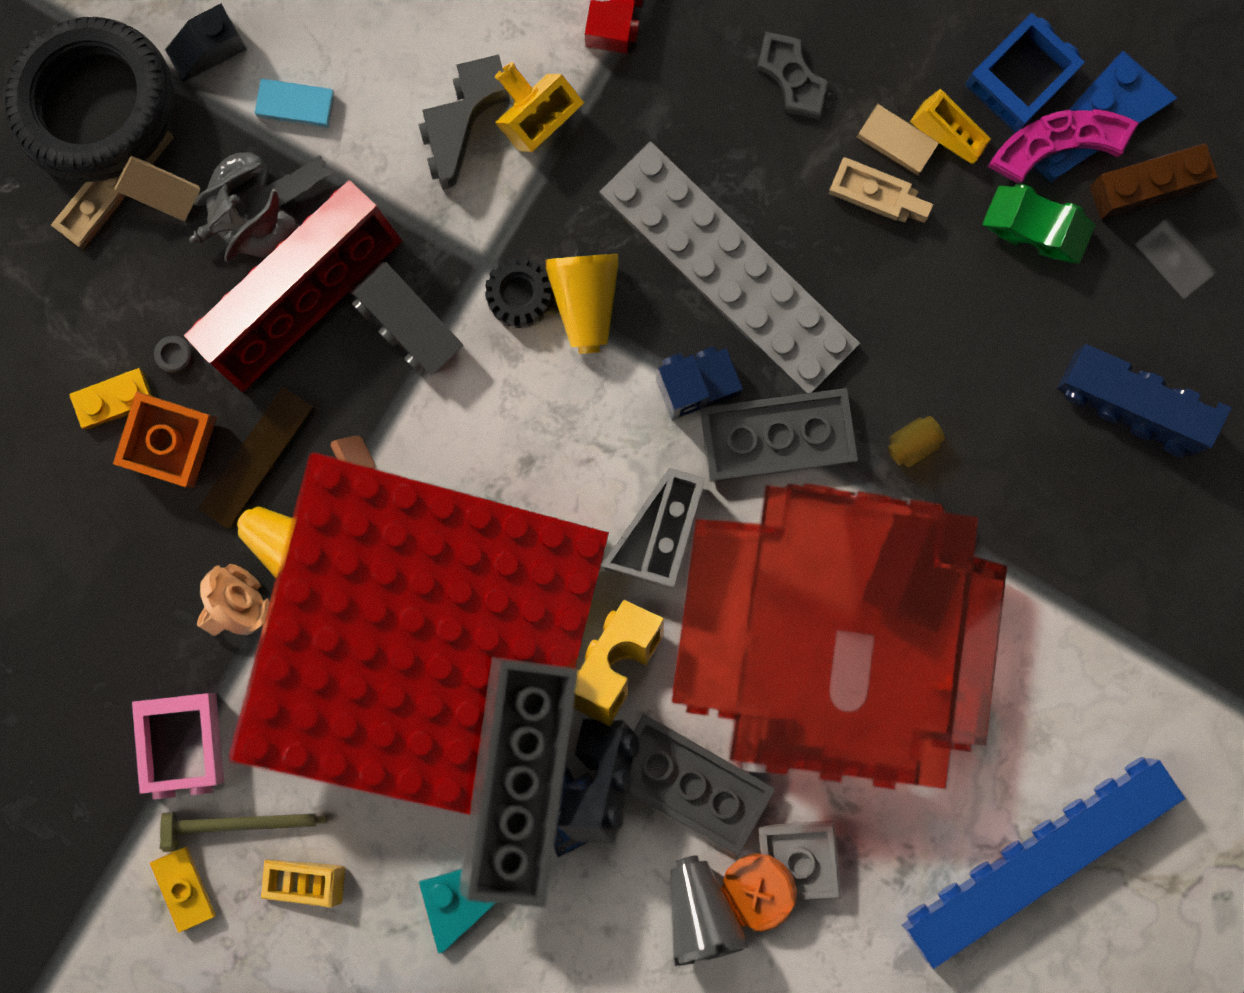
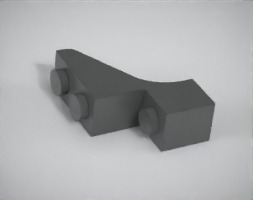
(450, 124)

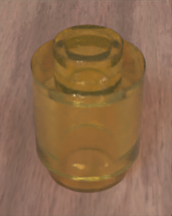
(915, 441)

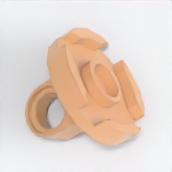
(231, 602)

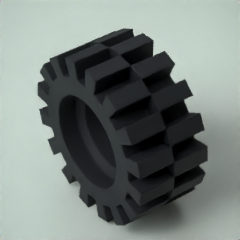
(512, 271)

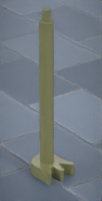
(171, 826)

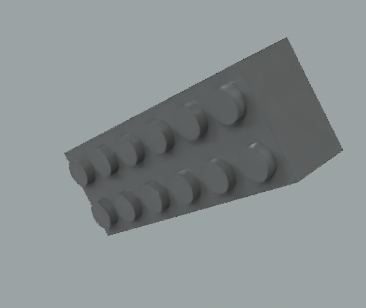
(518, 783)

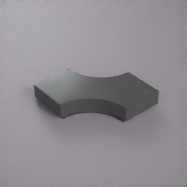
(801, 88)

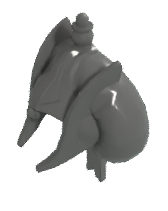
(248, 210)

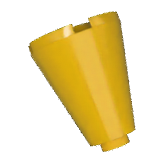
(585, 297)
(265, 535)

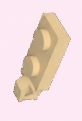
(878, 192)

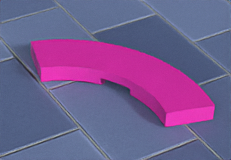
(1062, 132)

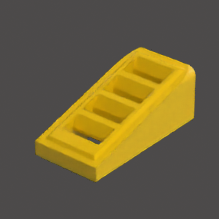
(941, 118)
(327, 897)

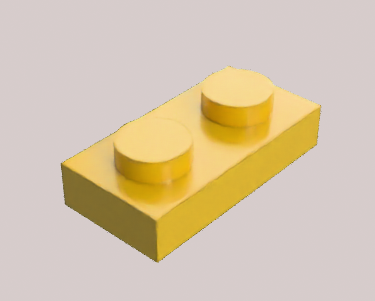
(108, 398)

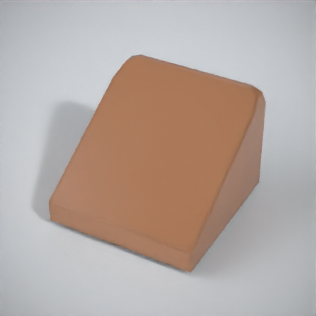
(352, 450)

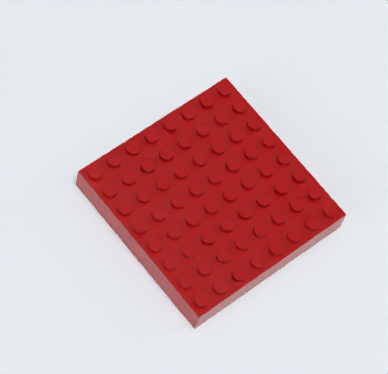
(392, 625)

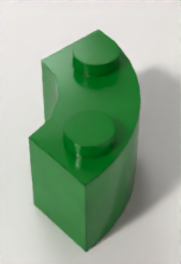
(1052, 228)

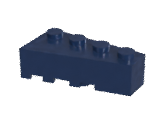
(1142, 402)

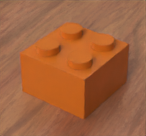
(164, 440)

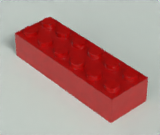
(294, 286)

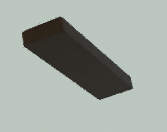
(256, 458)

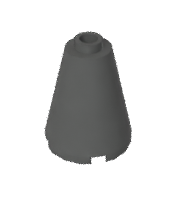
(701, 915)

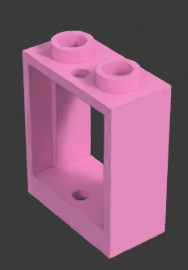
(211, 744)

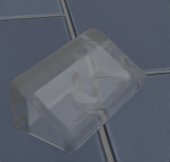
(1175, 258)

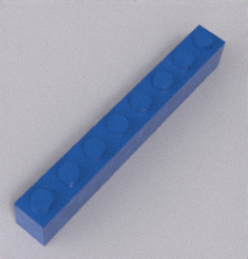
(1042, 861)

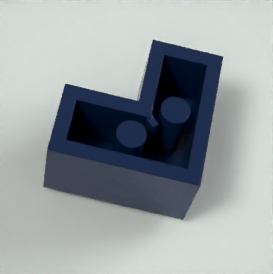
(697, 383)

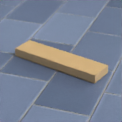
(94, 205)

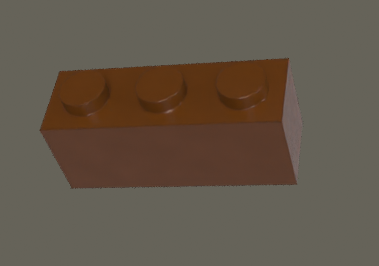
(1153, 181)

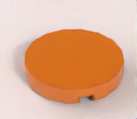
(760, 891)

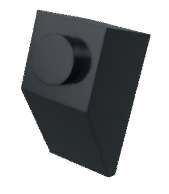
(204, 43)

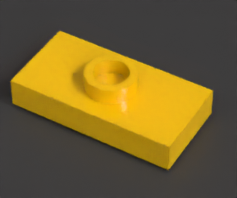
(182, 889)

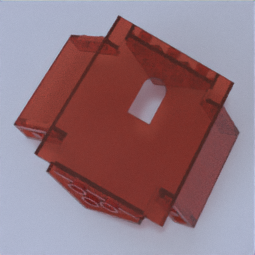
(825, 562)

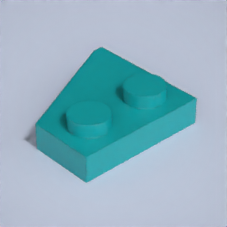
(448, 909)

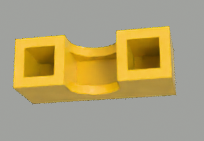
(626, 635)

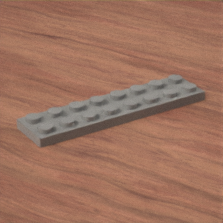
(729, 268)

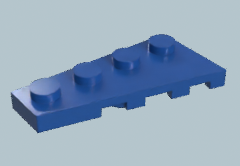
(1120, 89)

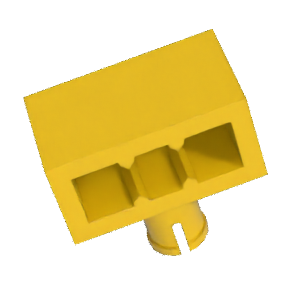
(536, 108)

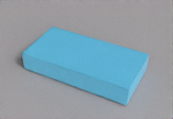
(294, 103)

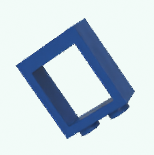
(1000, 97)

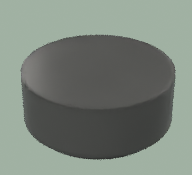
(173, 354)

